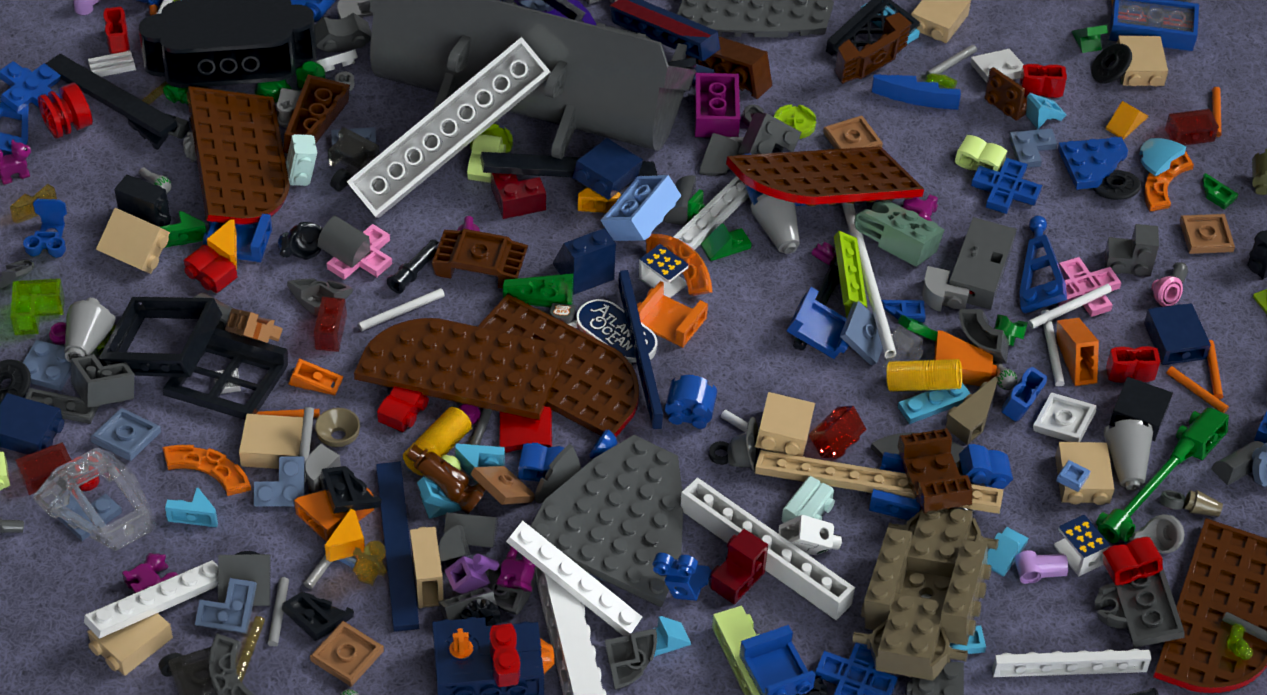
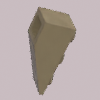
(970, 417)

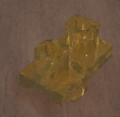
(369, 562)

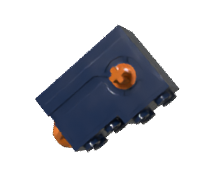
(466, 663)

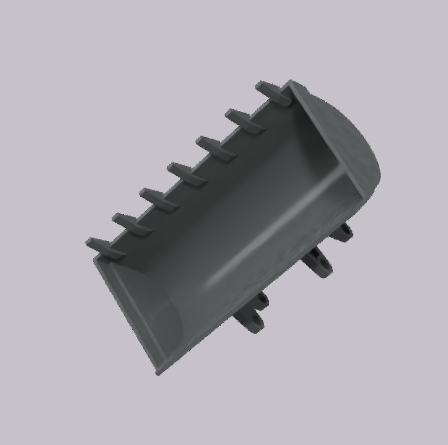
(597, 79)

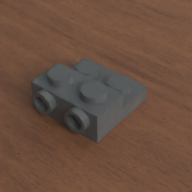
(948, 682)

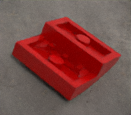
(521, 430)

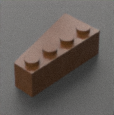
(741, 59)
(316, 108)

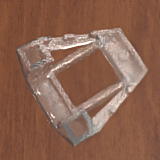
(68, 477)

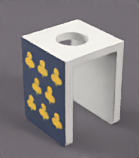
(663, 266)
(1082, 545)

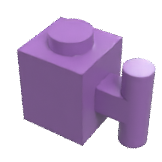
(469, 573)

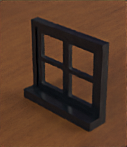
(240, 350)

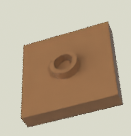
(852, 134)
(1207, 233)
(502, 485)
(347, 653)

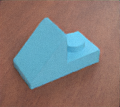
(1041, 109)
(479, 456)
(434, 499)
(197, 512)
(1009, 545)
(670, 636)

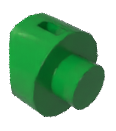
(308, 68)
(1011, 330)

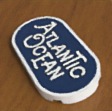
(608, 324)

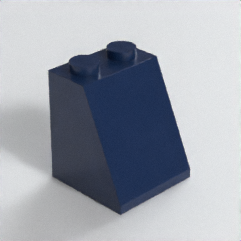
(589, 259)

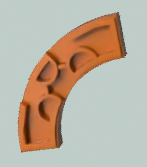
(1156, 186)
(697, 274)
(210, 462)

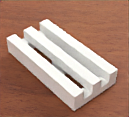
(112, 64)

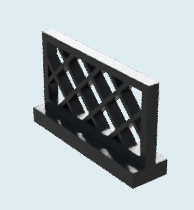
(861, 19)

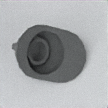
(742, 447)

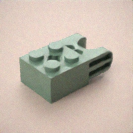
(900, 231)

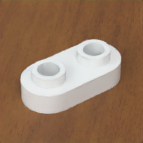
(345, 58)

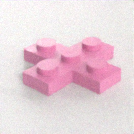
(374, 263)
(1081, 281)

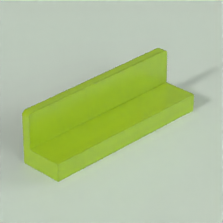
(849, 270)

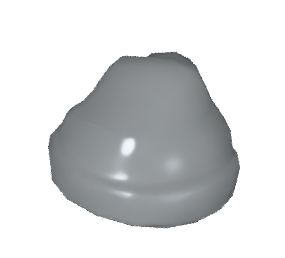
(1163, 530)

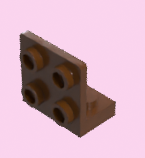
(1005, 94)

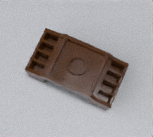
(858, 64)
(479, 253)
(933, 471)

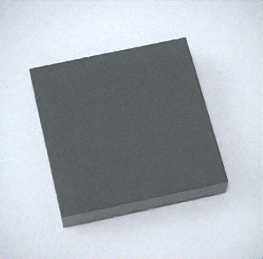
(249, 568)

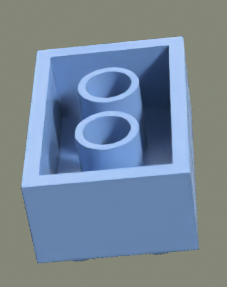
(641, 208)

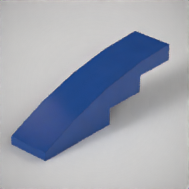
(910, 91)

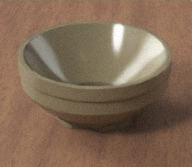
(337, 420)

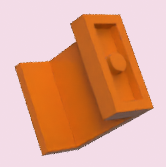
(670, 318)

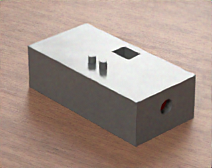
(983, 261)

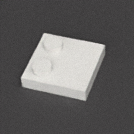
(1002, 60)
(1064, 418)

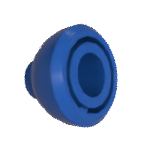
(604, 443)

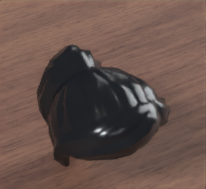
(300, 241)

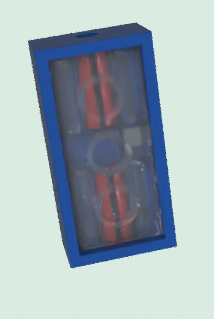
(1170, 19)

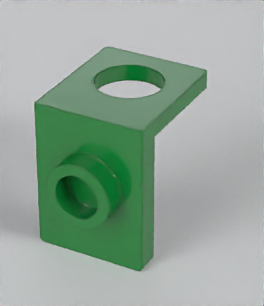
(695, 204)

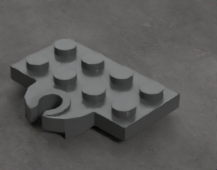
(1143, 608)

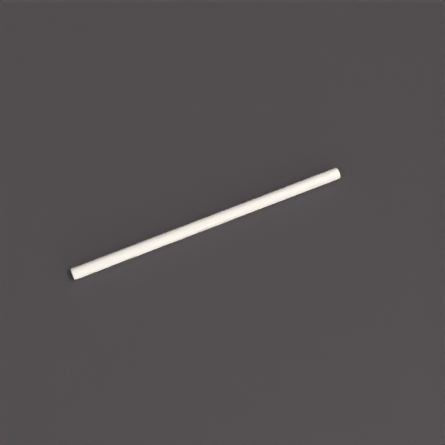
(870, 284)

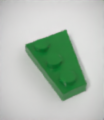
(541, 290)

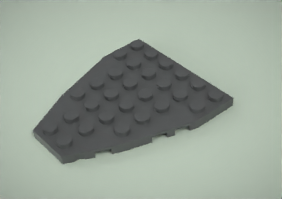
(760, 17)
(619, 516)

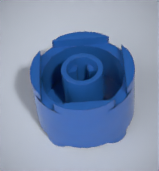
(690, 401)

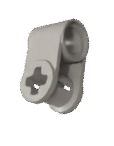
(286, 105)

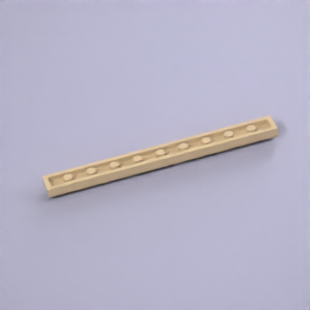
(860, 478)

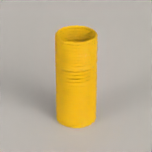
(921, 375)
(441, 435)

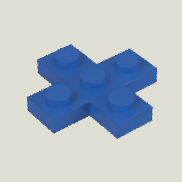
(25, 85)
(1006, 185)
(855, 674)

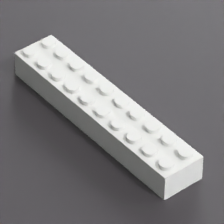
(449, 128)

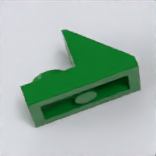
(1089, 38)
(188, 231)
(725, 243)

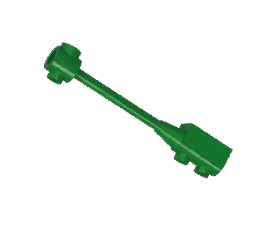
(1197, 440)

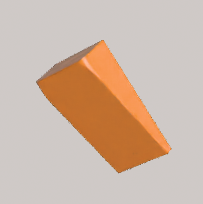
(314, 378)

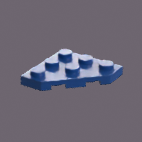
(1092, 159)

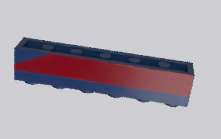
(665, 27)

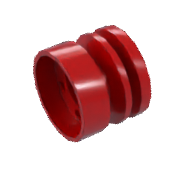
(67, 109)

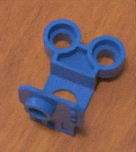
(52, 216)
(683, 574)

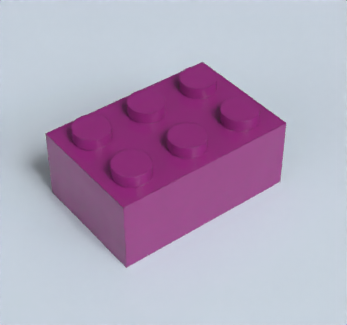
(717, 104)

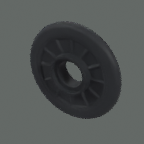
(1121, 54)
(1128, 186)
(19, 376)

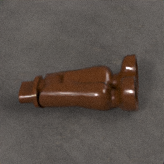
(448, 478)

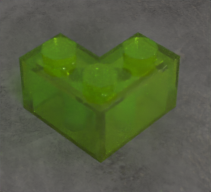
(34, 300)

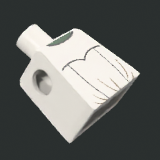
(810, 534)

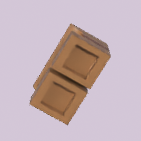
(252, 326)

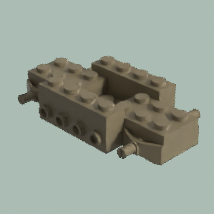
(935, 556)

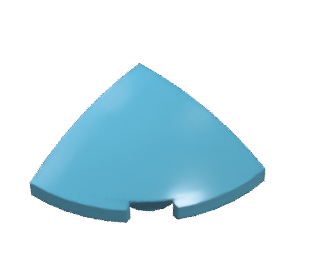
(1159, 153)

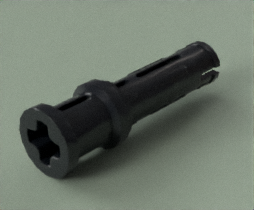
(408, 271)

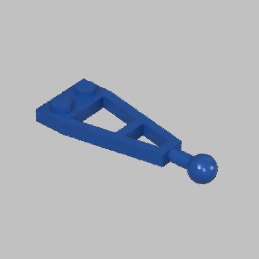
(5, 139)
(1047, 293)

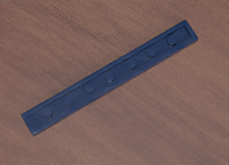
(640, 350)
(397, 547)

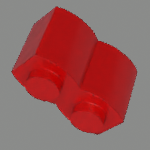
(116, 30)
(1043, 80)
(210, 268)
(1135, 363)
(401, 408)
(1132, 560)
(504, 654)

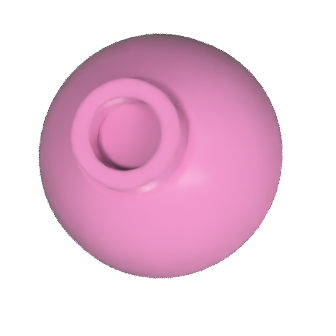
(1167, 290)

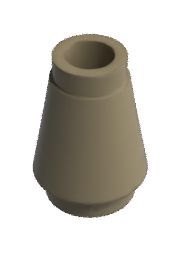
(1202, 504)

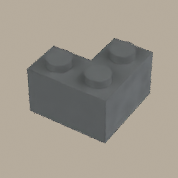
(768, 133)
(1133, 254)
(100, 383)

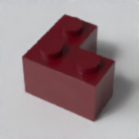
(516, 196)
(742, 566)

